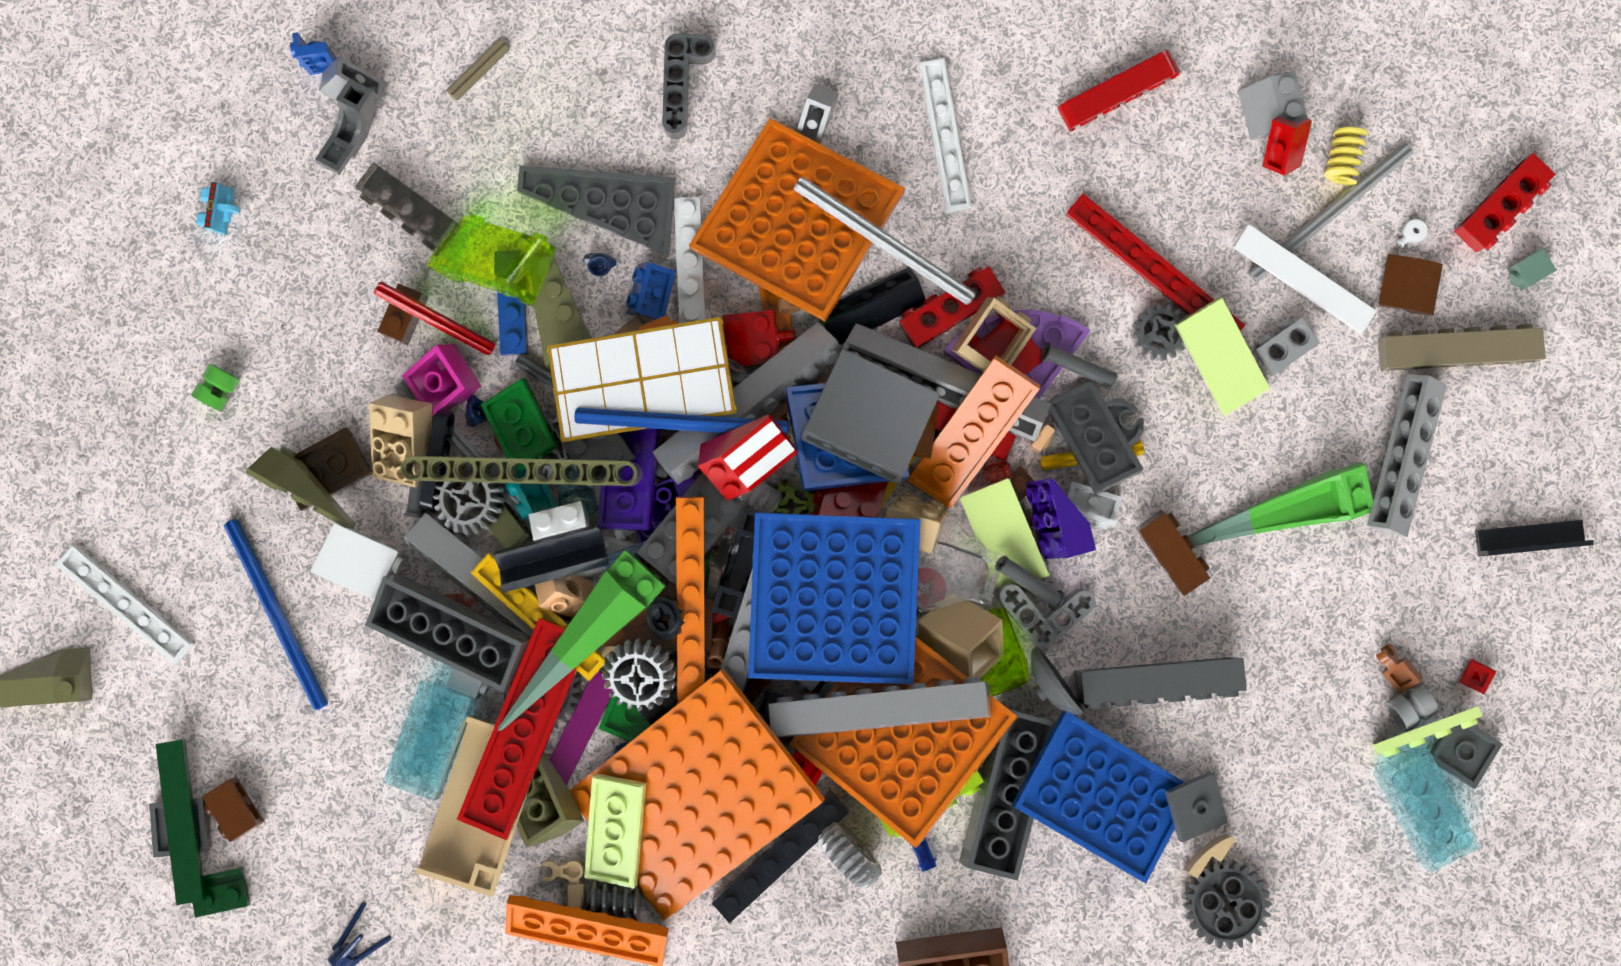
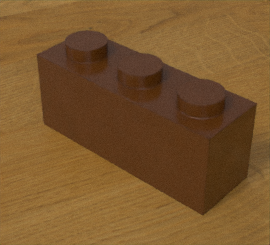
(1174, 552)

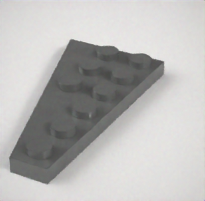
(618, 202)

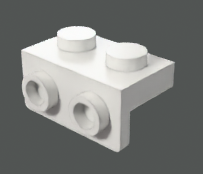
(1098, 508)

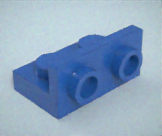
(314, 56)
(650, 290)

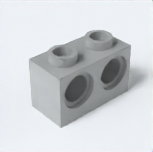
(1287, 348)

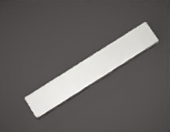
(945, 135)
(1304, 278)
(124, 604)

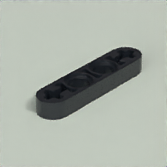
(438, 447)

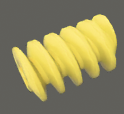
(1343, 155)

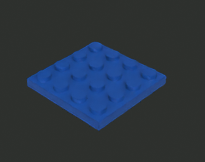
(818, 467)

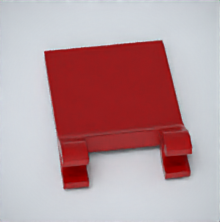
(998, 340)

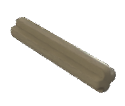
(478, 69)

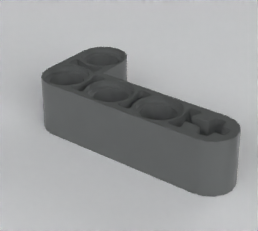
(680, 86)

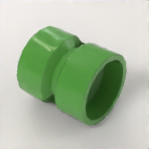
(219, 378)

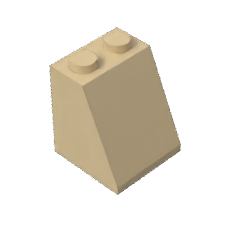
(964, 637)

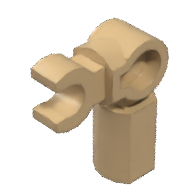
(573, 872)

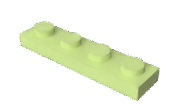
(1439, 728)

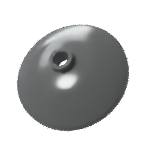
(1052, 685)

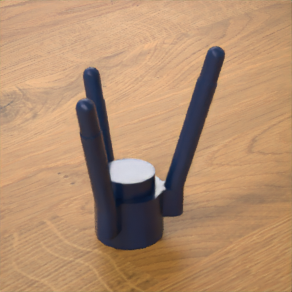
(345, 953)

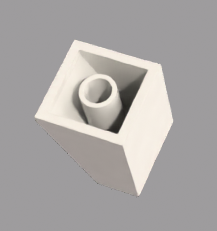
(562, 520)
(356, 560)

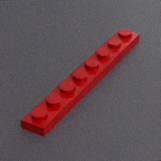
(1139, 257)

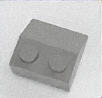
(1269, 99)

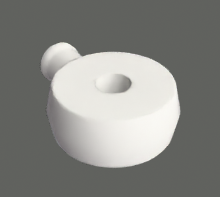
(1409, 235)

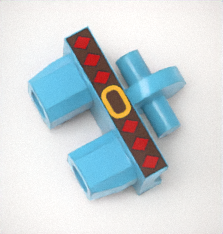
(219, 208)

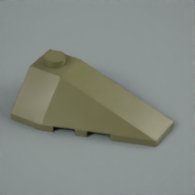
(286, 473)
(49, 680)
(548, 807)

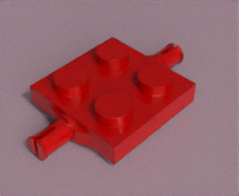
(753, 337)

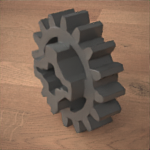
(1156, 322)

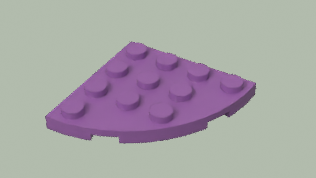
(1059, 330)

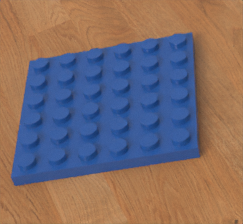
(834, 598)

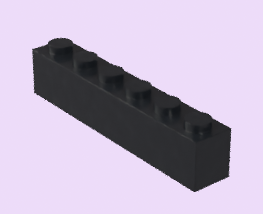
(778, 858)

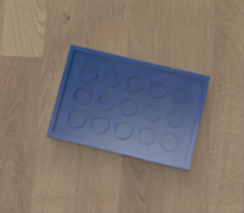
(1100, 796)

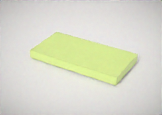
(1222, 356)
(1003, 527)
(615, 830)

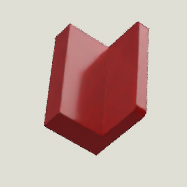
(1286, 145)

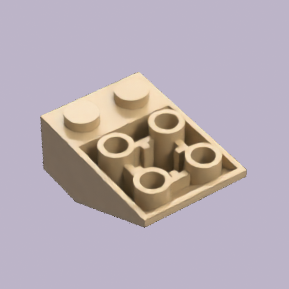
(398, 431)
(930, 513)

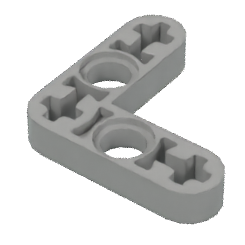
(1047, 622)

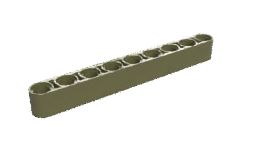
(509, 466)

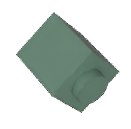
(1531, 269)

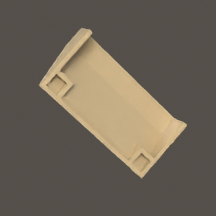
(458, 850)

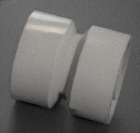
(1412, 707)

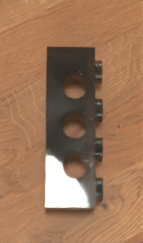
(378, 180)

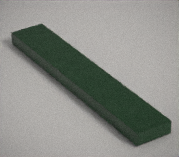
(180, 822)

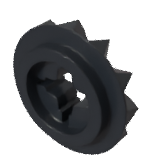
(657, 610)

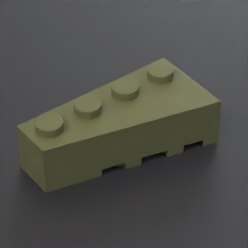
(557, 312)

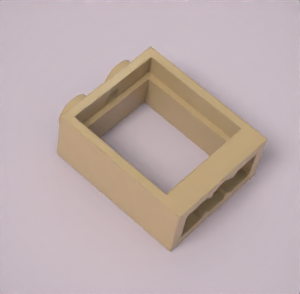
(1014, 348)

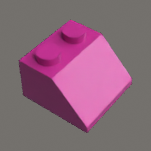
(442, 378)

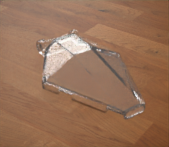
(954, 569)

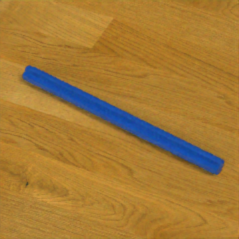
(663, 420)
(275, 614)

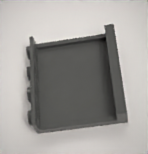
(870, 416)

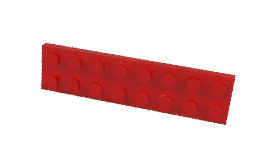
(516, 750)

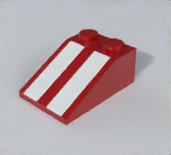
(745, 456)

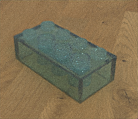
(429, 740)
(1426, 809)

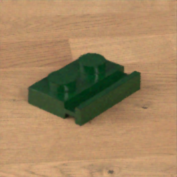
(223, 892)

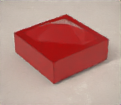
(1477, 676)

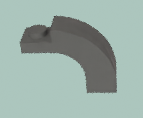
(353, 124)

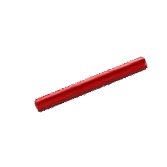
(434, 318)

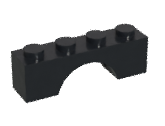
(739, 568)

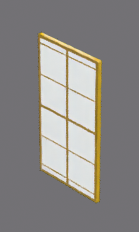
(645, 370)

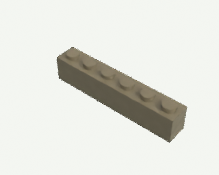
(1461, 348)

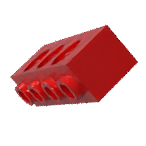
(1529, 171)
(920, 334)

